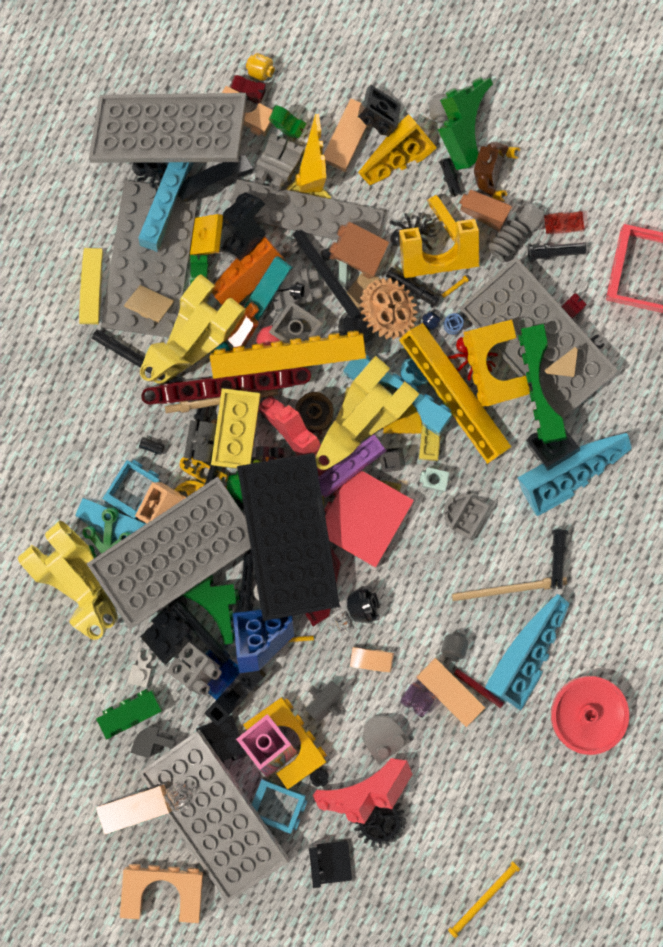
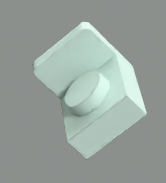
(344, 274)

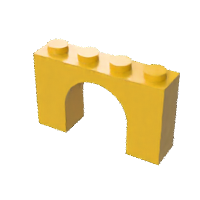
(461, 256)
(478, 343)
(309, 756)

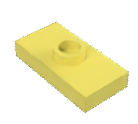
(429, 445)

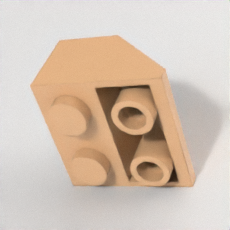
(157, 501)

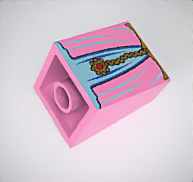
(267, 746)

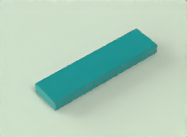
(269, 285)

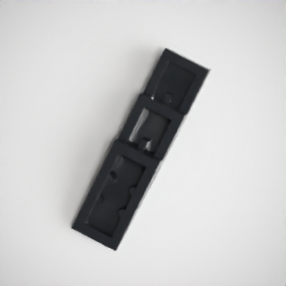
(209, 180)

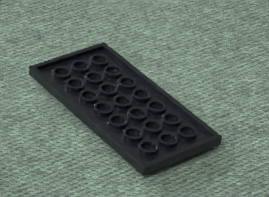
(288, 536)

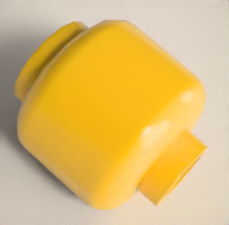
(260, 66)

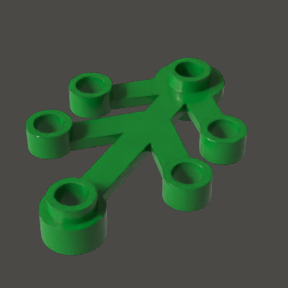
(108, 527)

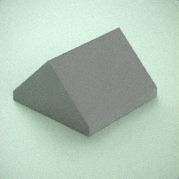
(294, 323)

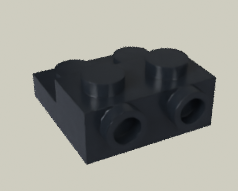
(379, 111)
(552, 453)
(166, 635)
(223, 739)

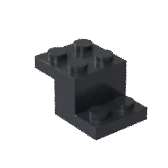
(242, 225)

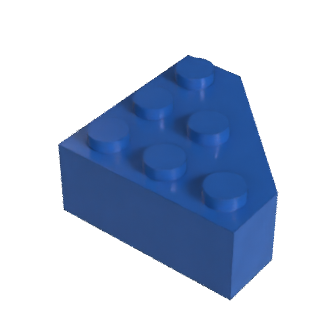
(259, 639)

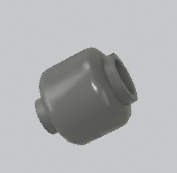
(454, 647)

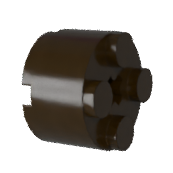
(322, 405)

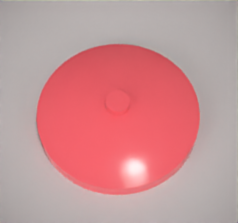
(589, 715)

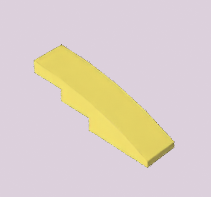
(91, 286)

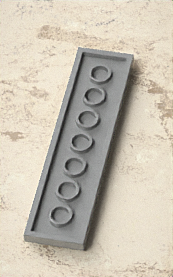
(308, 212)

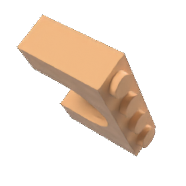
(188, 884)

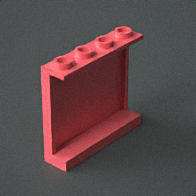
(365, 516)

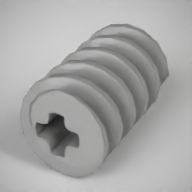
(506, 238)

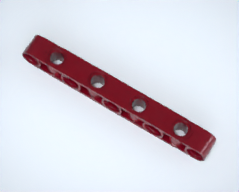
(211, 387)

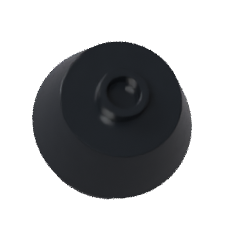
(347, 324)
(363, 605)

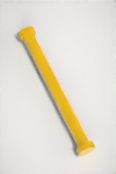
(484, 899)

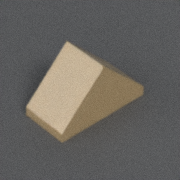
(565, 365)

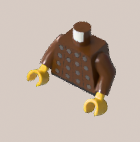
(489, 167)

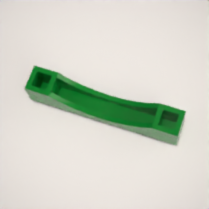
(535, 345)

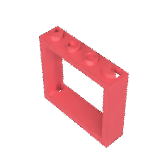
(625, 232)

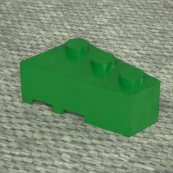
(129, 713)

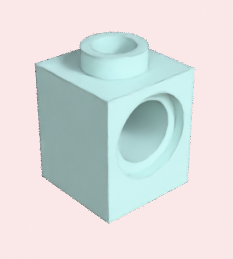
(443, 479)

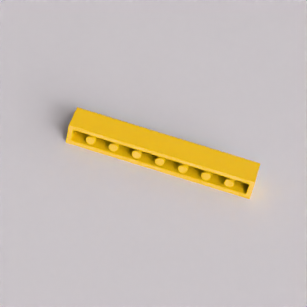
(287, 355)
(455, 393)

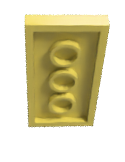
(235, 428)

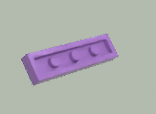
(351, 465)

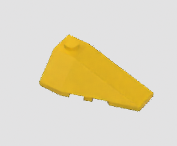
(401, 147)
(313, 167)

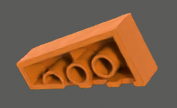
(244, 276)

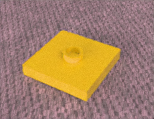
(206, 235)
(407, 423)

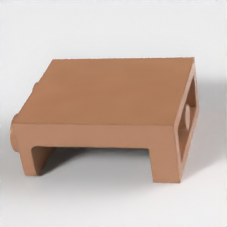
(358, 249)

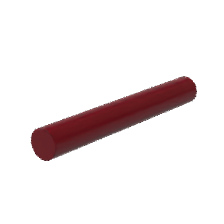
(479, 688)

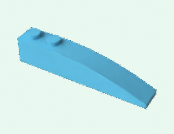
(552, 487)
(92, 515)
(521, 663)

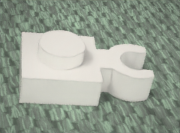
(140, 673)

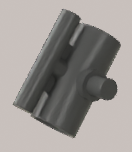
(200, 441)
(324, 700)

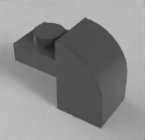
(147, 738)

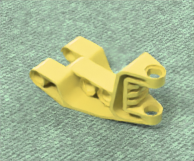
(194, 334)
(364, 412)
(70, 574)

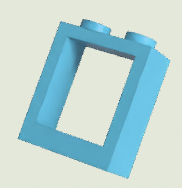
(108, 497)
(301, 804)

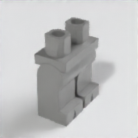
(278, 162)
(304, 277)
(198, 672)

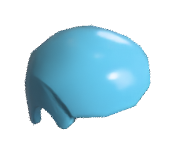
(408, 374)

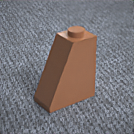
(485, 209)

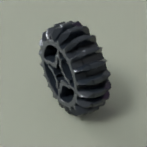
(387, 816)

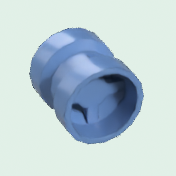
(450, 324)

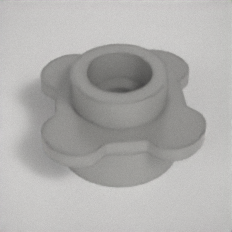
(290, 248)

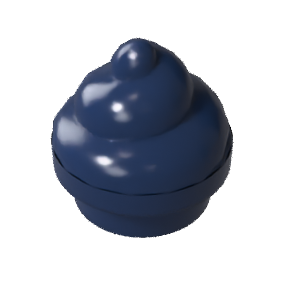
(431, 320)

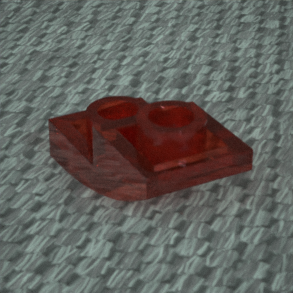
(564, 223)

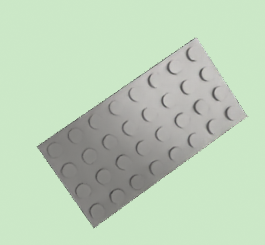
(168, 128)
(136, 265)
(520, 297)
(172, 553)
(221, 822)

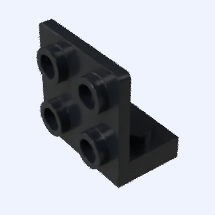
(330, 863)

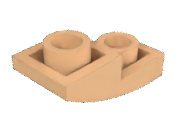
(371, 659)

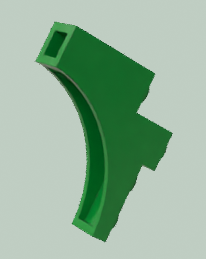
(459, 128)
(216, 602)

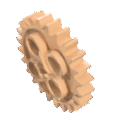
(388, 308)

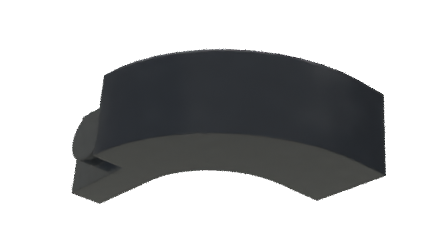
(234, 696)

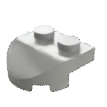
(465, 515)
(383, 737)

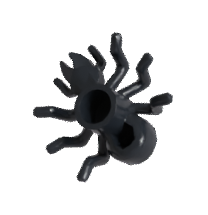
(149, 169)
(425, 230)

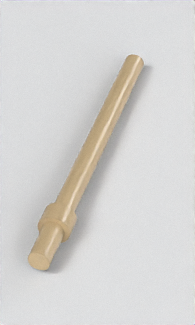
(185, 406)
(545, 583)

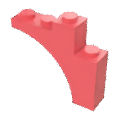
(292, 428)
(360, 799)

